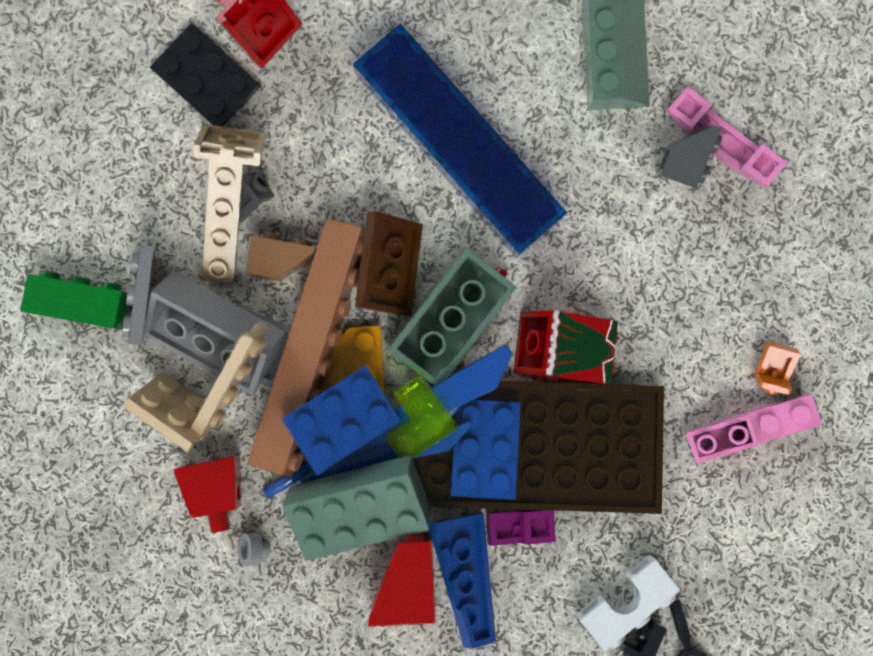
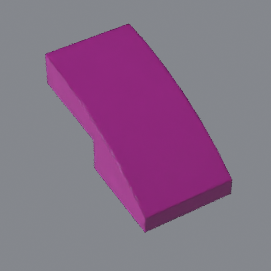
(520, 527)

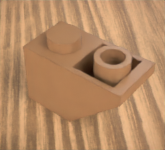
(277, 259)

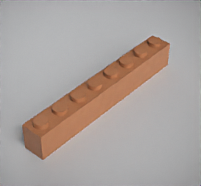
(309, 344)

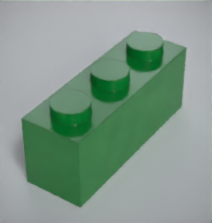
(75, 300)

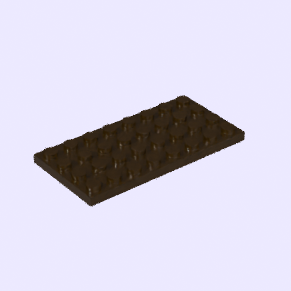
(575, 450)

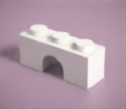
(651, 590)

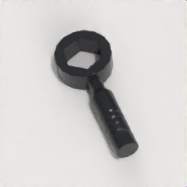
(682, 630)

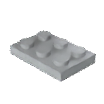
(138, 295)

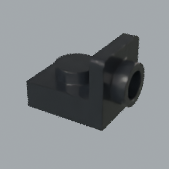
(648, 638)

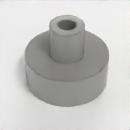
(252, 548)

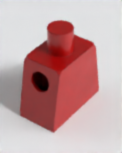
(211, 489)

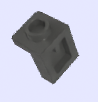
(254, 192)

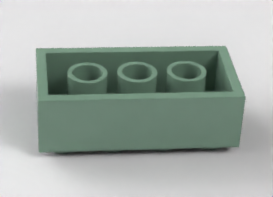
(357, 508)

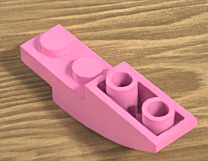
(753, 427)

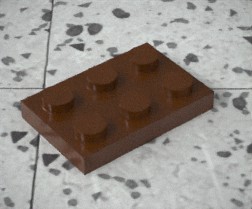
(388, 264)

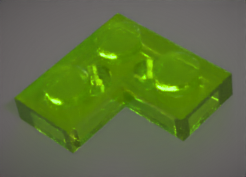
(427, 422)

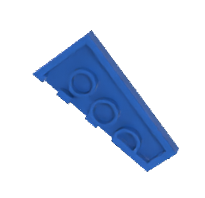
(465, 570)

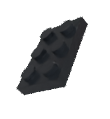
(205, 76)

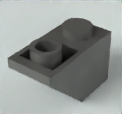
(687, 157)

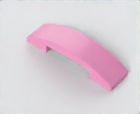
(735, 150)

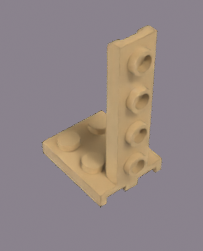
(227, 154)
(185, 415)

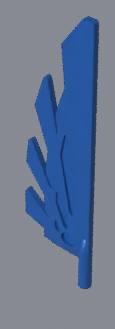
(453, 392)

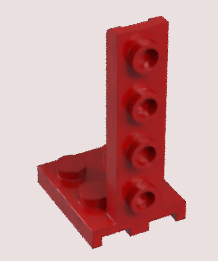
(258, 26)

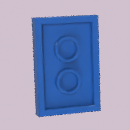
(341, 420)
(488, 450)

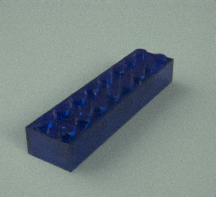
(458, 141)

